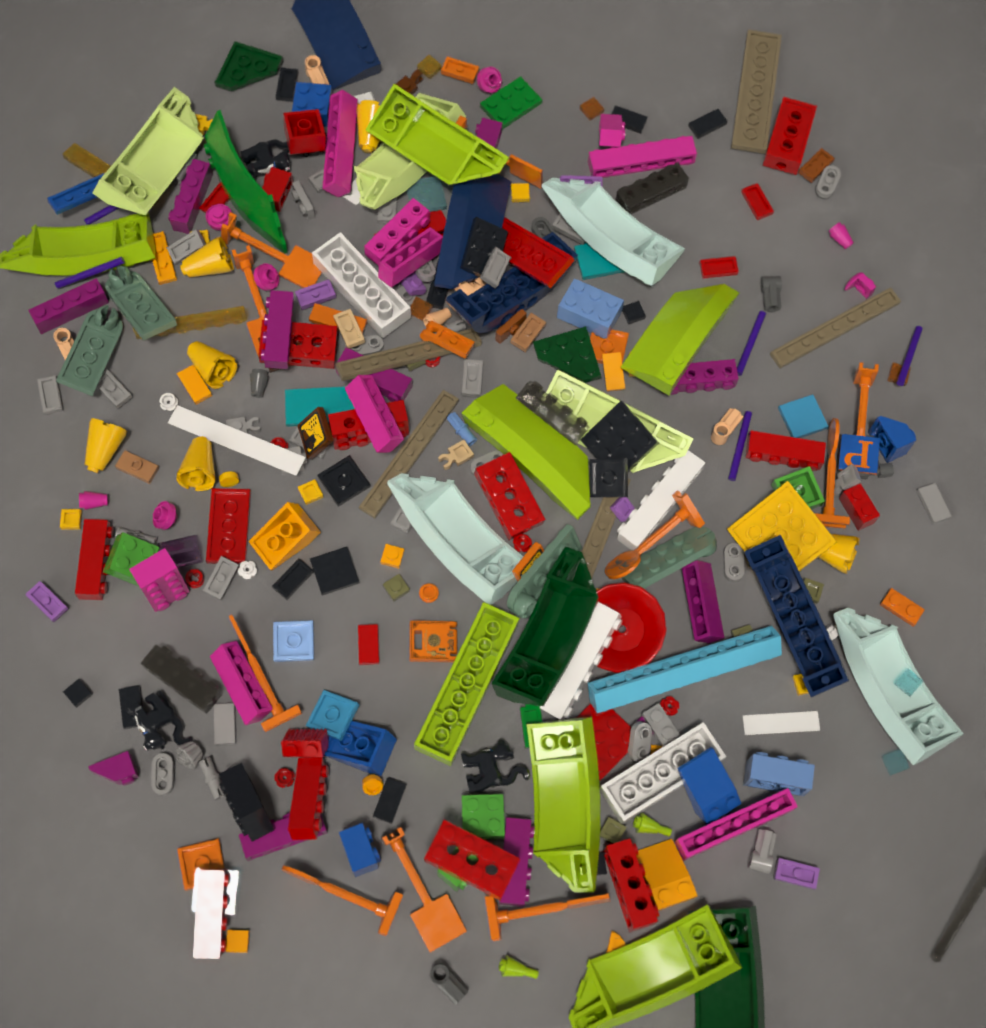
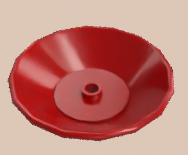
(643, 624)

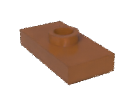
(815, 165)
(511, 326)

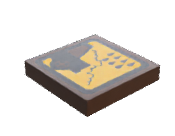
(315, 433)

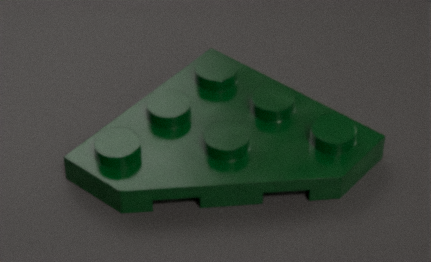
(246, 66)
(570, 353)

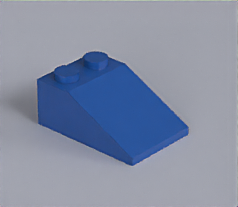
(363, 748)
(708, 786)

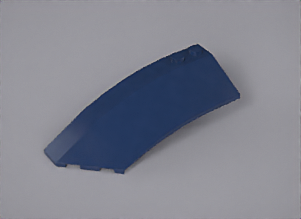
(337, 40)
(470, 199)

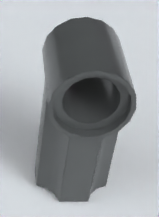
(771, 288)
(450, 985)

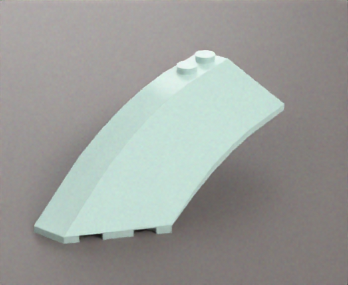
(613, 230)
(457, 535)
(877, 662)

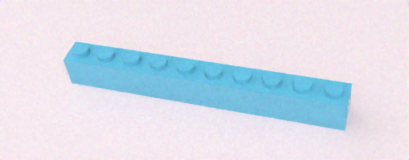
(684, 669)

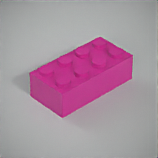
(160, 580)

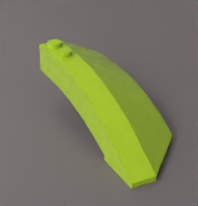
(433, 139)
(81, 247)
(678, 335)
(535, 446)
(566, 799)
(654, 972)

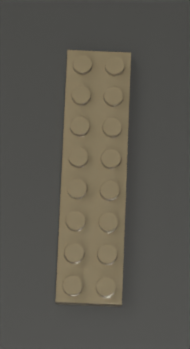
(756, 91)

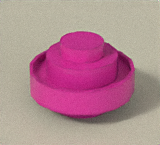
(489, 79)
(217, 216)
(266, 277)
(164, 515)

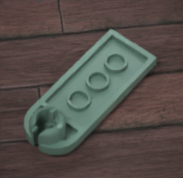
(138, 303)
(91, 351)
(672, 556)
(528, 589)

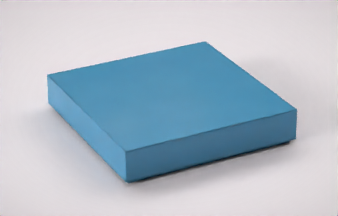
(803, 417)
(332, 714)

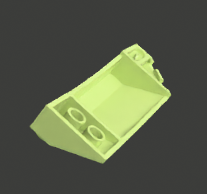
(152, 156)
(390, 173)
(595, 404)

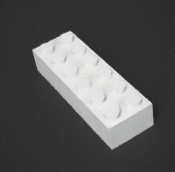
(360, 285)
(656, 774)

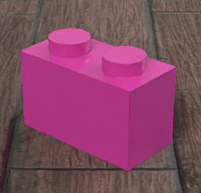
(611, 130)

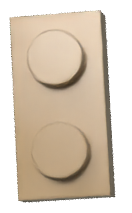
(349, 328)

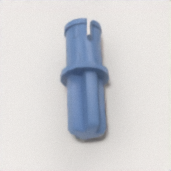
(461, 429)

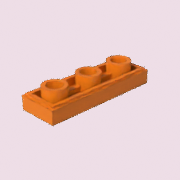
(324, 316)

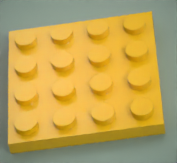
(784, 515)

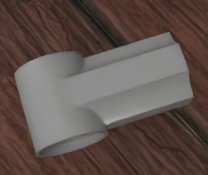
(761, 857)

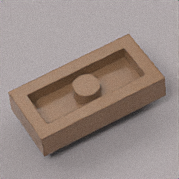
(528, 332)
(137, 467)

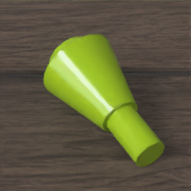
(645, 824)
(512, 967)

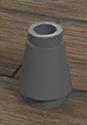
(258, 381)

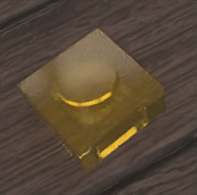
(429, 66)

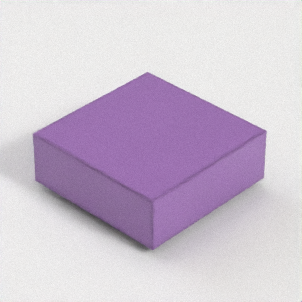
(622, 508)

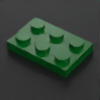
(511, 102)

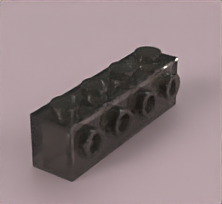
(652, 188)
(552, 412)
(181, 679)

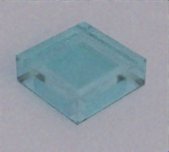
(909, 682)
(895, 762)

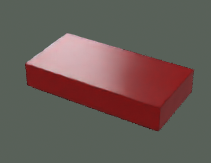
(217, 196)
(757, 201)
(719, 267)
(368, 644)

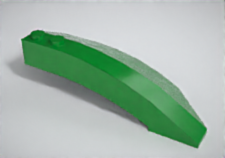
(243, 191)

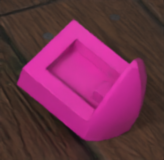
(862, 284)

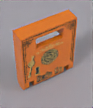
(437, 641)

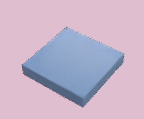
(293, 641)

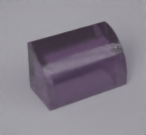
(183, 550)

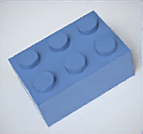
(591, 308)
(778, 774)

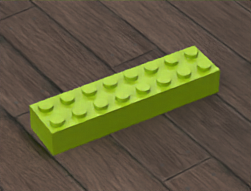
(466, 684)

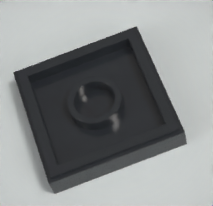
(609, 477)
(343, 480)
(334, 571)

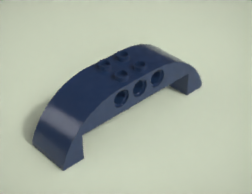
(493, 307)
(797, 616)

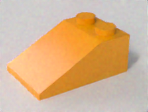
(284, 535)
(666, 875)

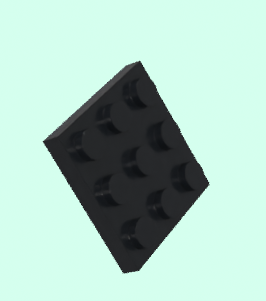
(620, 436)

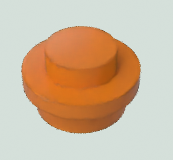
(428, 593)

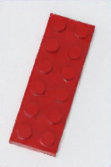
(534, 254)

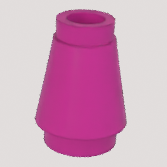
(841, 235)
(92, 500)

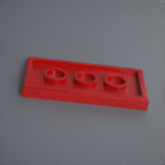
(228, 525)

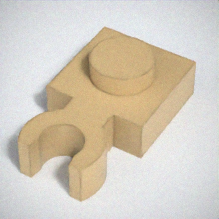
(458, 453)

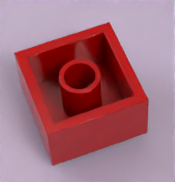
(304, 131)

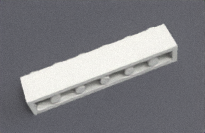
(660, 501)
(587, 655)

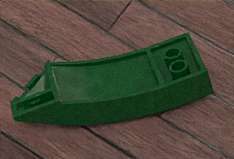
(550, 633)
(739, 997)

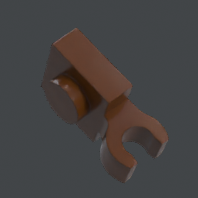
(410, 84)

